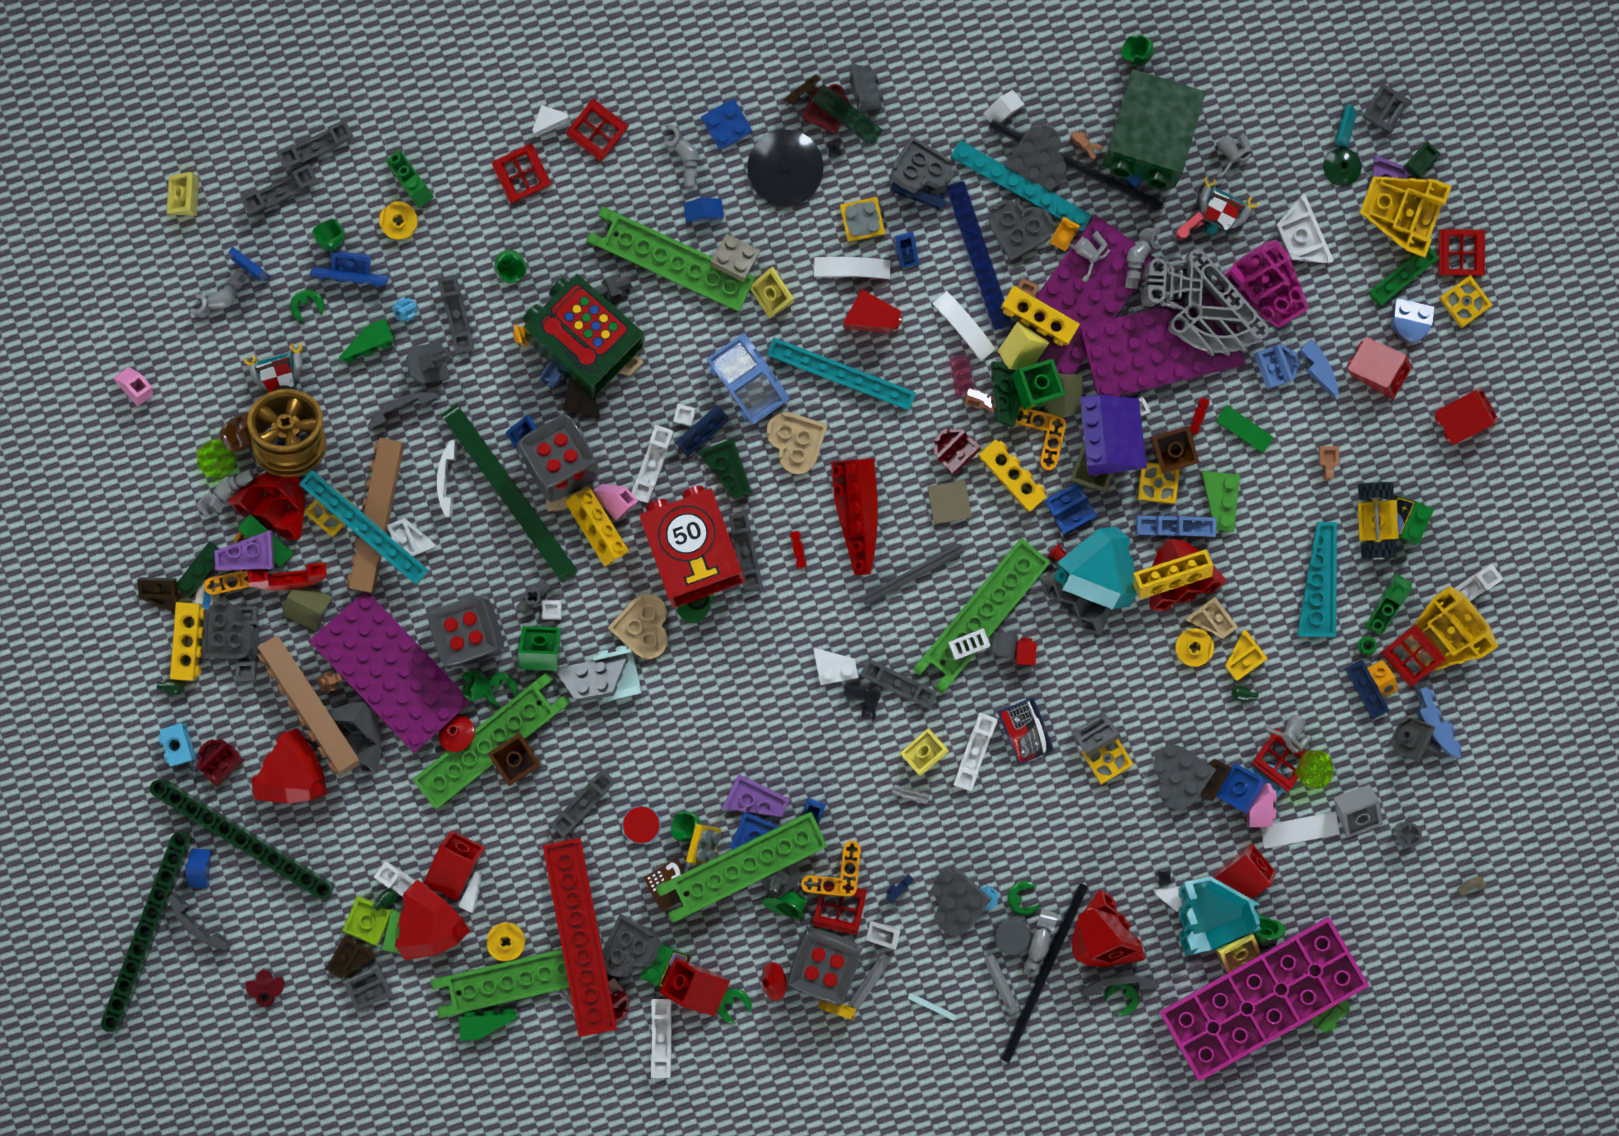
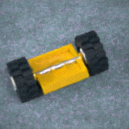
(1377, 520)

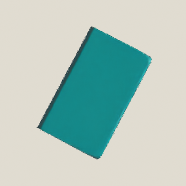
(1346, 126)

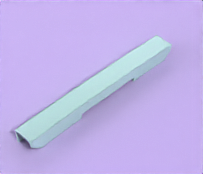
(932, 1006)

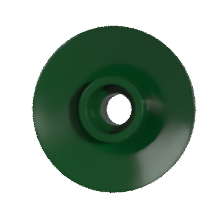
(1334, 171)

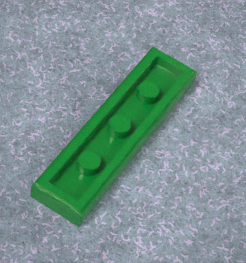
(1401, 277)

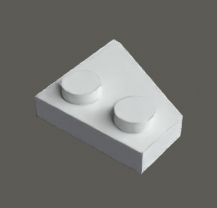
(410, 537)
(834, 667)

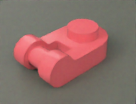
(1196, 221)

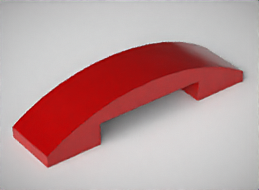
(287, 580)

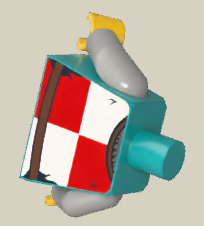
(1222, 209)
(277, 371)

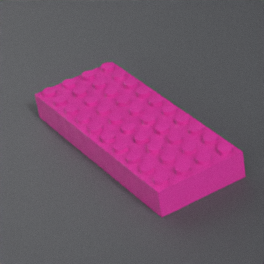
(1263, 998)

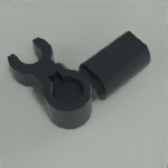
(871, 697)

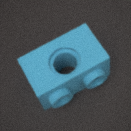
(185, 752)

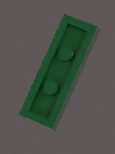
(198, 570)

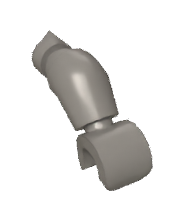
(688, 154)
(1137, 255)
(220, 299)
(223, 491)
(1040, 940)

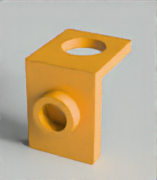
(1064, 234)
(519, 335)
(1383, 678)

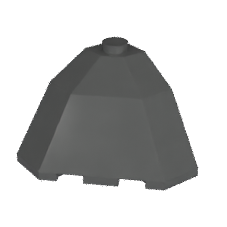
(1088, 613)
(362, 733)

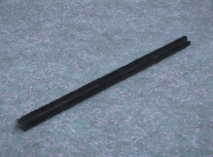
(1136, 194)
(1045, 972)

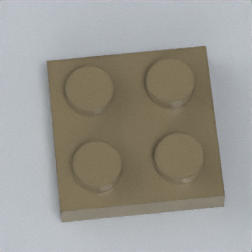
(734, 257)

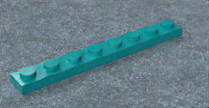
(1019, 185)
(841, 374)
(364, 527)

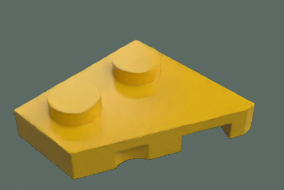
(1245, 657)

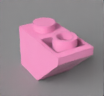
(134, 385)
(615, 499)
(1262, 811)

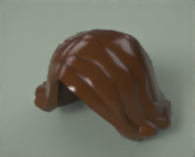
(236, 433)

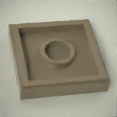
(949, 502)

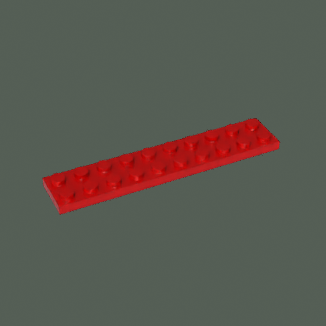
(580, 937)

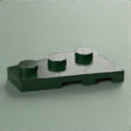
(1005, 395)
(728, 467)

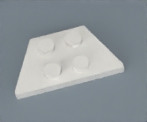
(1302, 234)

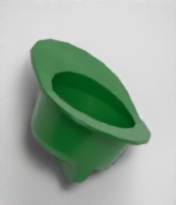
(695, 610)
(788, 904)
(1269, 932)

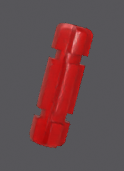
(1199, 416)
(798, 549)

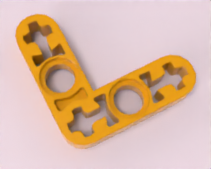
(1046, 426)
(241, 577)
(838, 882)

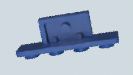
(350, 267)

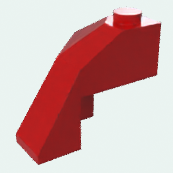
(274, 502)
(1176, 549)
(290, 772)
(1103, 902)
(427, 924)

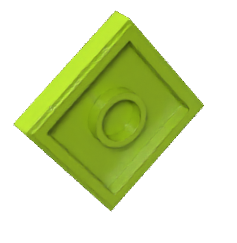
(366, 922)

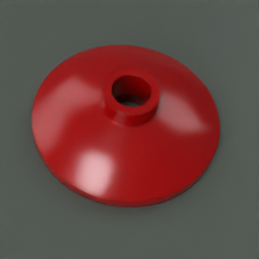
(461, 738)
(774, 981)

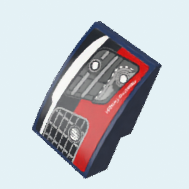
(1025, 730)

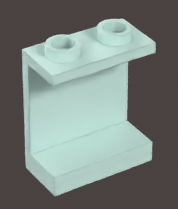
(629, 682)

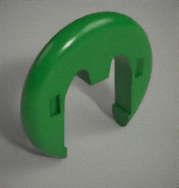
(303, 296)
(495, 680)
(1013, 900)
(1130, 990)
(728, 997)

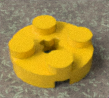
(392, 212)
(1200, 656)
(505, 930)
(841, 1010)

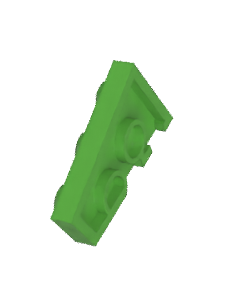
(1222, 498)

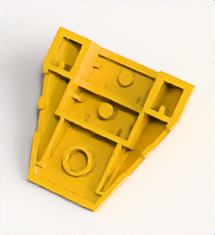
(1405, 209)
(1456, 628)

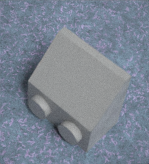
(1358, 810)

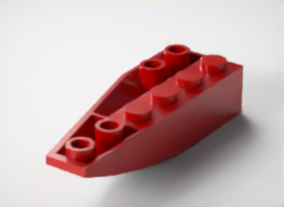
(857, 509)

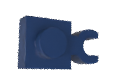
(894, 891)

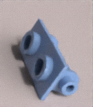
(551, 376)

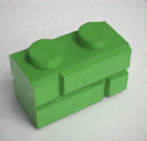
(1327, 1020)

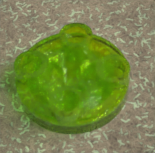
(216, 459)
(1315, 769)

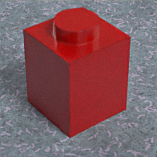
(1025, 652)

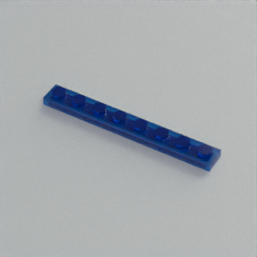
(978, 255)

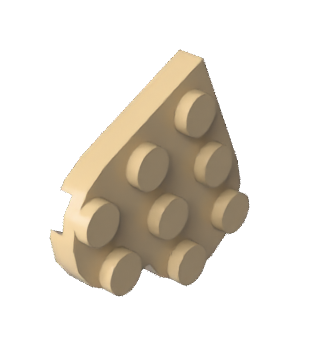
(797, 440)
(642, 627)

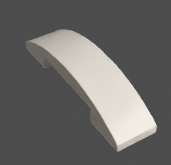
(852, 267)
(964, 325)
(448, 455)
(652, 463)
(1479, 582)
(975, 751)
(394, 878)
(661, 1038)

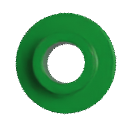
(1373, 645)

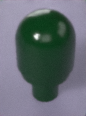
(171, 686)
(1243, 694)
(385, 899)

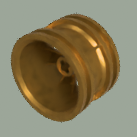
(287, 414)

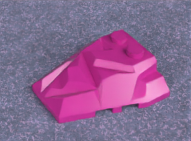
(1269, 283)

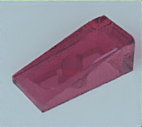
(961, 374)

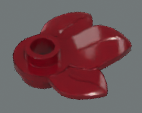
(265, 985)

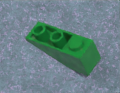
(409, 178)
(371, 338)
(1389, 604)
(477, 1026)

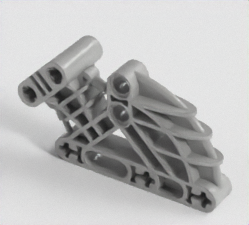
(1165, 283)

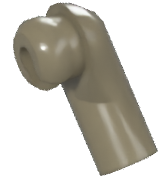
(1470, 884)

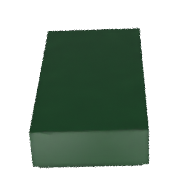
(1422, 160)

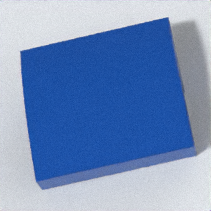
(1071, 509)

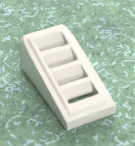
(954, 650)
(471, 894)

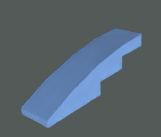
(1175, 526)

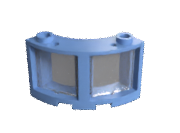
(743, 374)

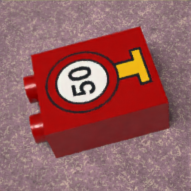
(691, 546)

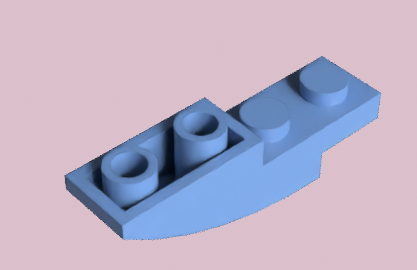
(1443, 730)

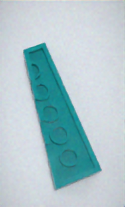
(1320, 591)

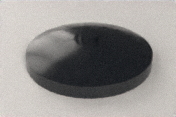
(785, 167)

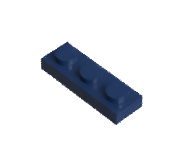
(935, 201)
(702, 430)
(1367, 689)

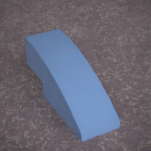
(1320, 368)

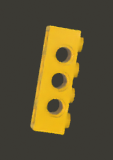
(1034, 306)
(1027, 501)
(596, 526)
(1173, 574)
(179, 649)

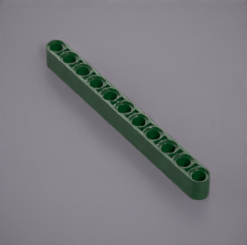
(509, 493)
(232, 837)
(140, 938)

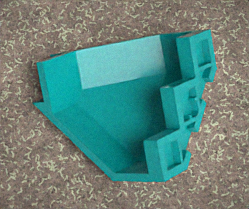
(1100, 569)
(1214, 915)

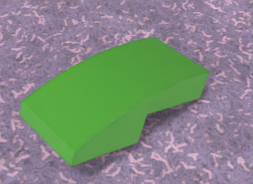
(392, 932)

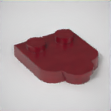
(819, 117)

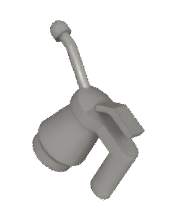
(1229, 149)
(1086, 249)
(1294, 727)

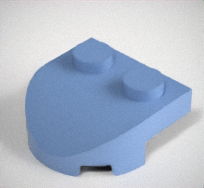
(1411, 320)
(1277, 365)

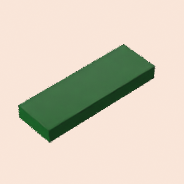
(1244, 429)
(252, 527)

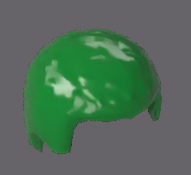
(1137, 50)
(329, 234)
(510, 266)
(475, 685)
(684, 825)

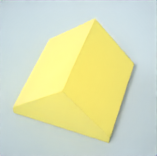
(183, 194)
(771, 293)
(1022, 347)
(924, 752)
(1238, 952)

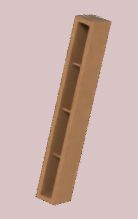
(378, 509)
(308, 706)

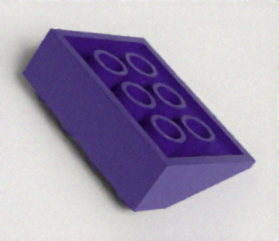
(1112, 434)

